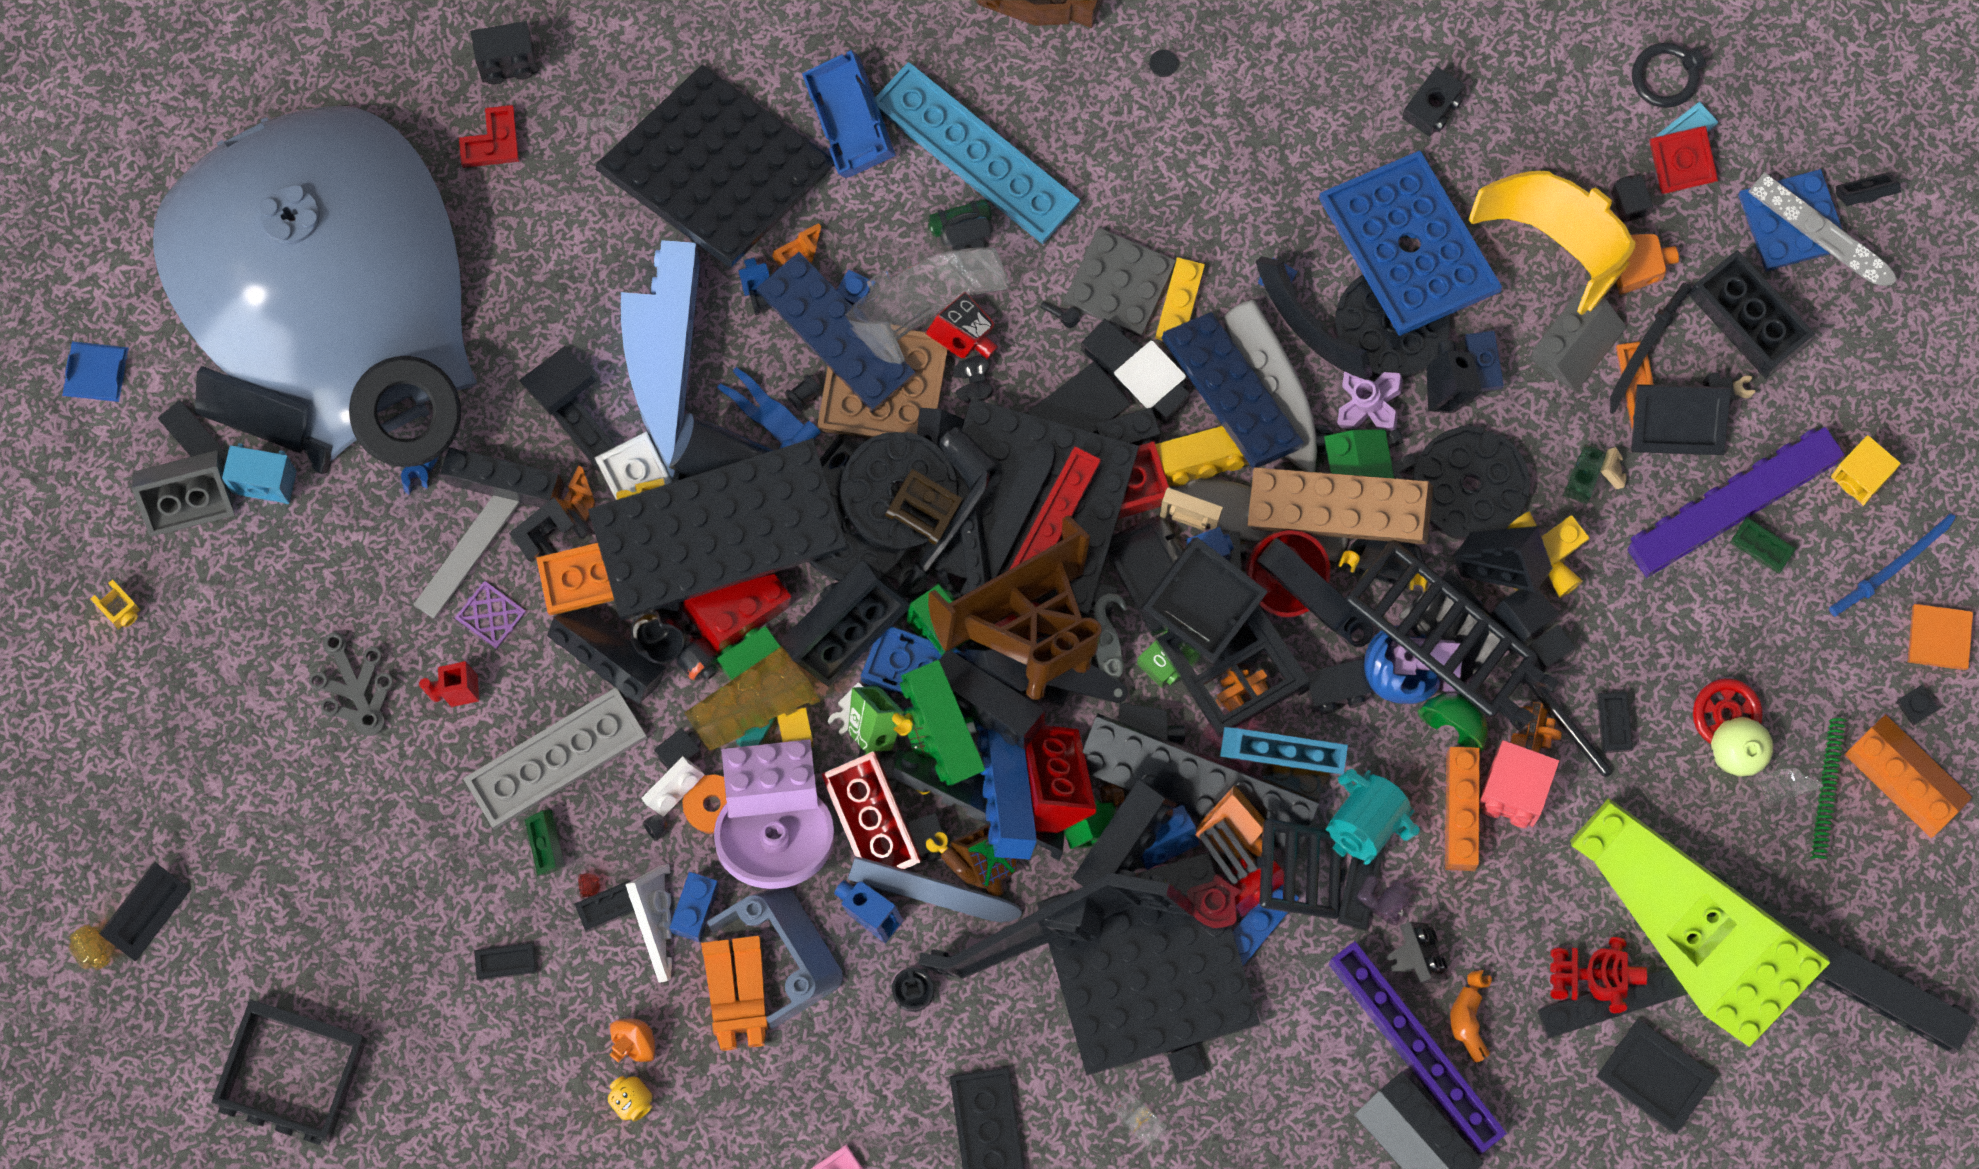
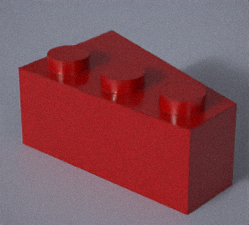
(733, 611)

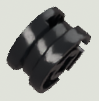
(912, 989)

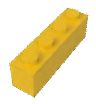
(1199, 456)

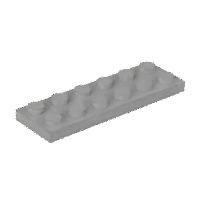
(555, 758)

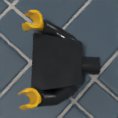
(1364, 552)

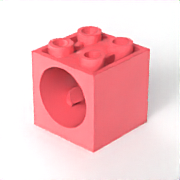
(1517, 784)

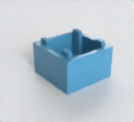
(259, 474)

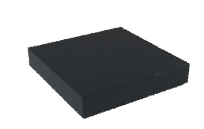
(557, 380)

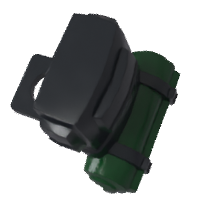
(962, 225)

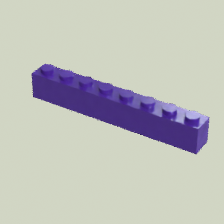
(1734, 502)
(1417, 1048)

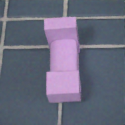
(1408, 664)

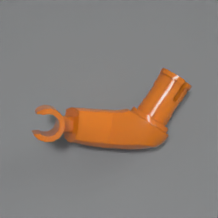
(1464, 1019)

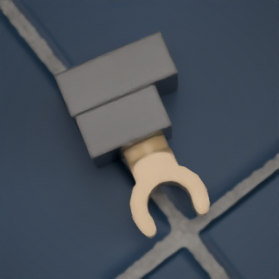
(1714, 380)

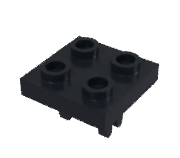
(1420, 953)

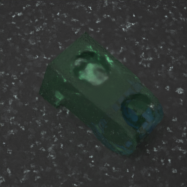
(1585, 474)

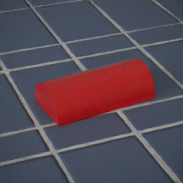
(871, 812)

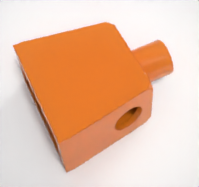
(1646, 263)
(1241, 817)

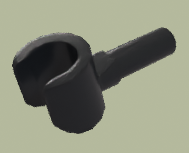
(1068, 318)

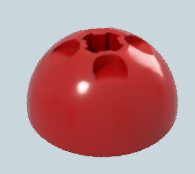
(1278, 599)

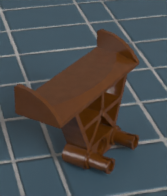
(1013, 592)

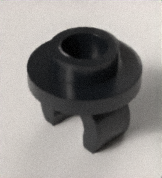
(1321, 431)

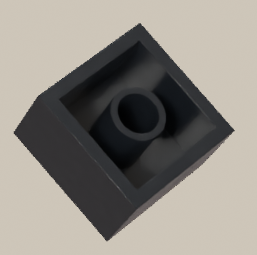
(504, 52)

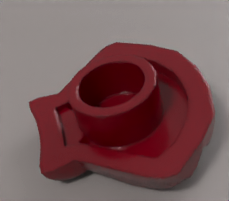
(1214, 903)

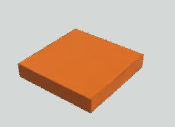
(1940, 637)

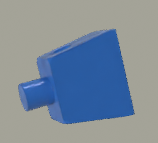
(869, 909)

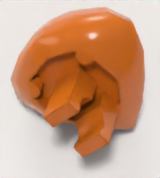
(633, 1039)

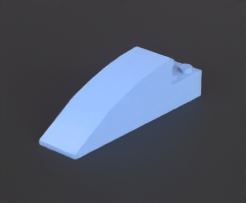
(659, 341)

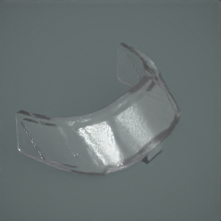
(918, 293)

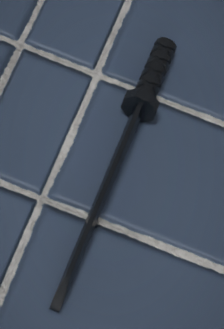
(1663, 319)
(921, 568)

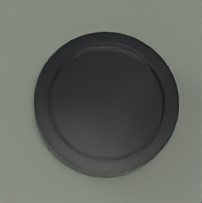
(1163, 63)

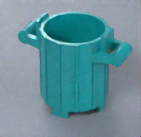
(1370, 816)

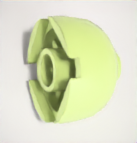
(1742, 747)

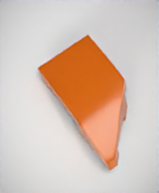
(805, 244)
(580, 493)

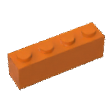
(1462, 809)

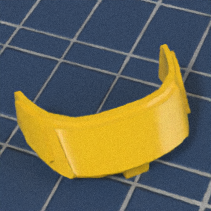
(1570, 217)

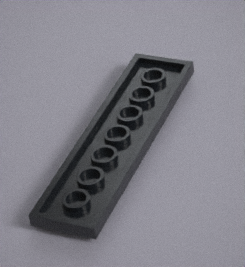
(1187, 777)

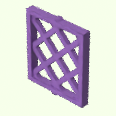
(472, 602)

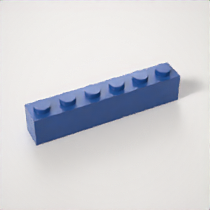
(1008, 796)

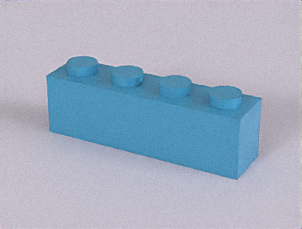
(1284, 750)

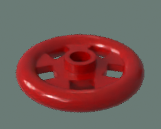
(1727, 687)

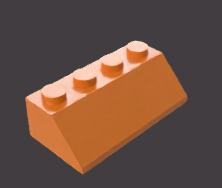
(1908, 776)

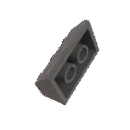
(1577, 341)
(182, 494)

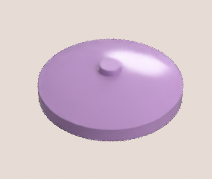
(775, 847)

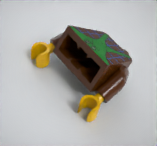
(974, 860)

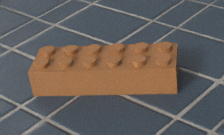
(1340, 505)

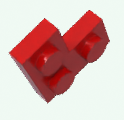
(497, 145)

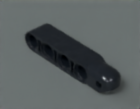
(1314, 592)

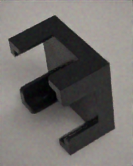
(553, 516)

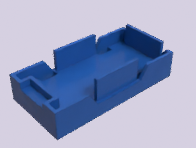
(849, 114)
(893, 658)

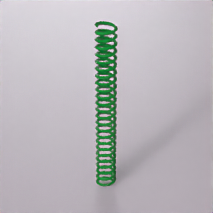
(1828, 787)

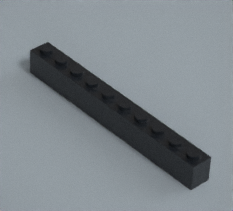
(1876, 987)

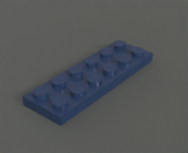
(818, 317)
(1232, 390)

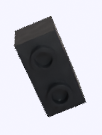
(1438, 87)

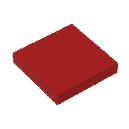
(1683, 160)

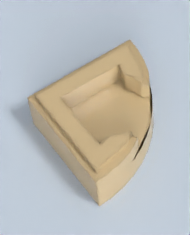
(1612, 468)

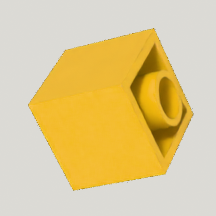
(1865, 470)

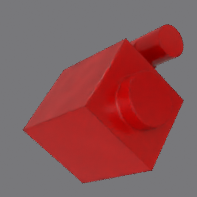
(455, 683)

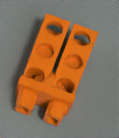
(748, 1012)

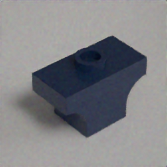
(1486, 359)

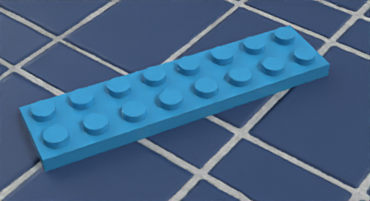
(976, 153)

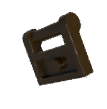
(927, 497)

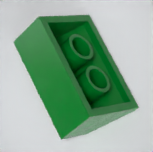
(1360, 453)

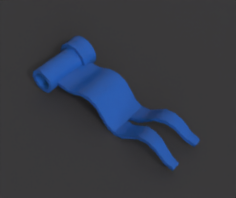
(770, 414)

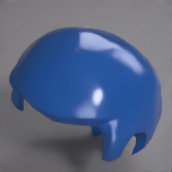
(1396, 687)

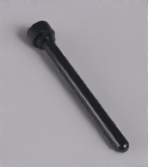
(1572, 730)

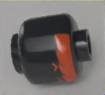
(698, 659)

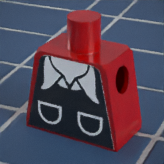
(963, 328)

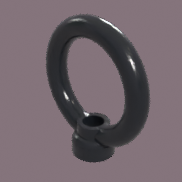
(1692, 62)

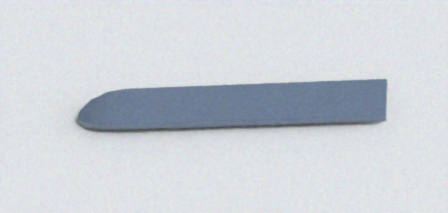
(933, 891)

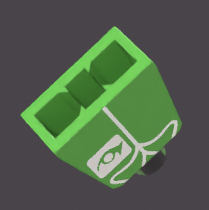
(872, 719)

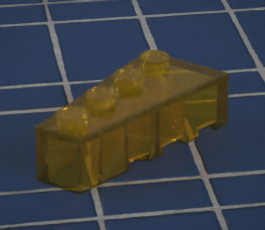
(751, 700)

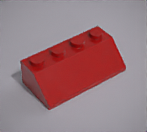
(1058, 779)

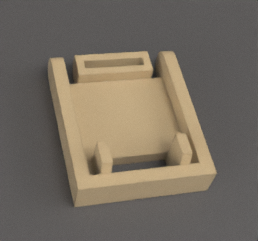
(1190, 510)

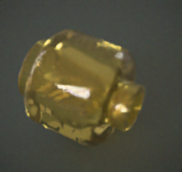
(90, 948)

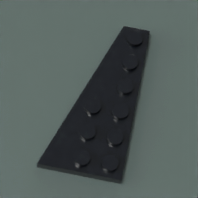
(921, 774)

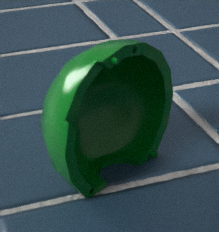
(1457, 712)

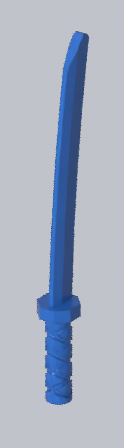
(1866, 588)

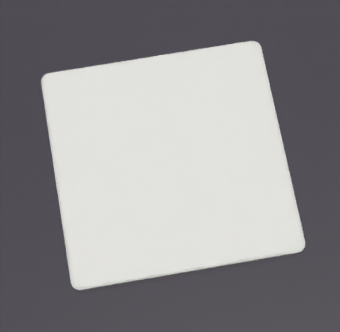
(1149, 374)

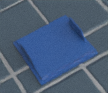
(95, 371)

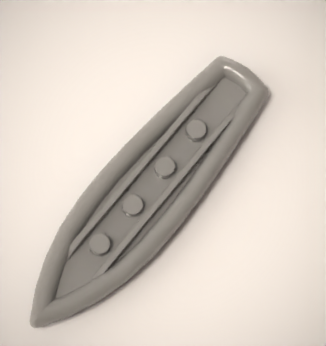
(1270, 363)
(1234, 517)

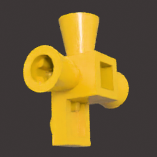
(1558, 543)

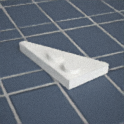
(654, 917)

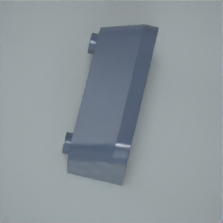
(818, 970)

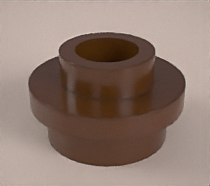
(1111, 793)

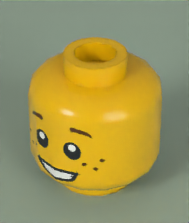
(630, 1098)

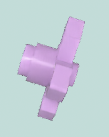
(1370, 401)

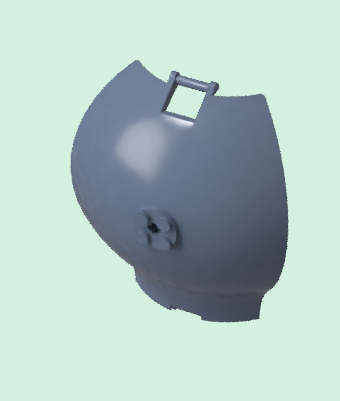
(337, 289)

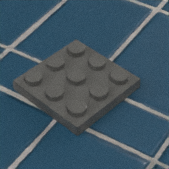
(1119, 282)

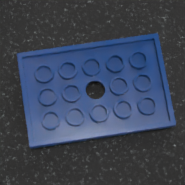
(1409, 201)

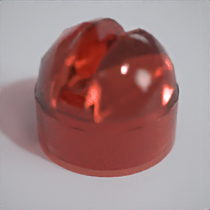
(588, 884)

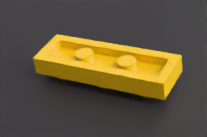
(1180, 295)

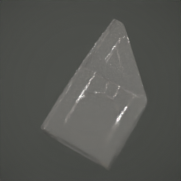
(1786, 785)

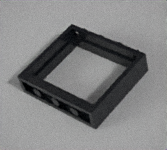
(259, 1117)

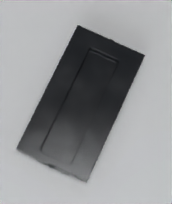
(144, 911)

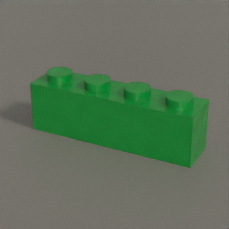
(942, 723)

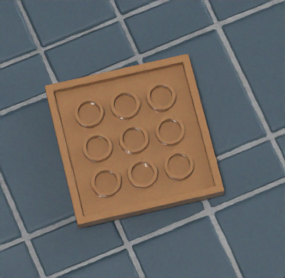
(846, 414)

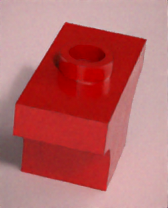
(1250, 888)

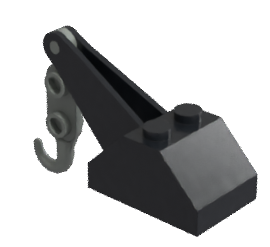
(1097, 682)

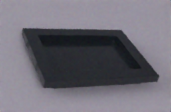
(1680, 419)
(1460, 627)
(1656, 1076)

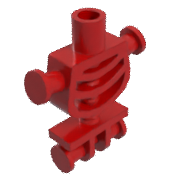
(1569, 974)

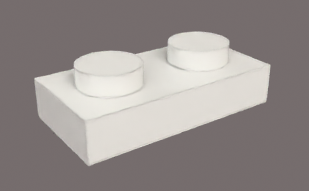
(673, 786)

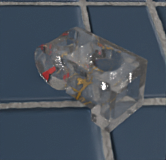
(1140, 1120)

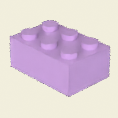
(769, 778)

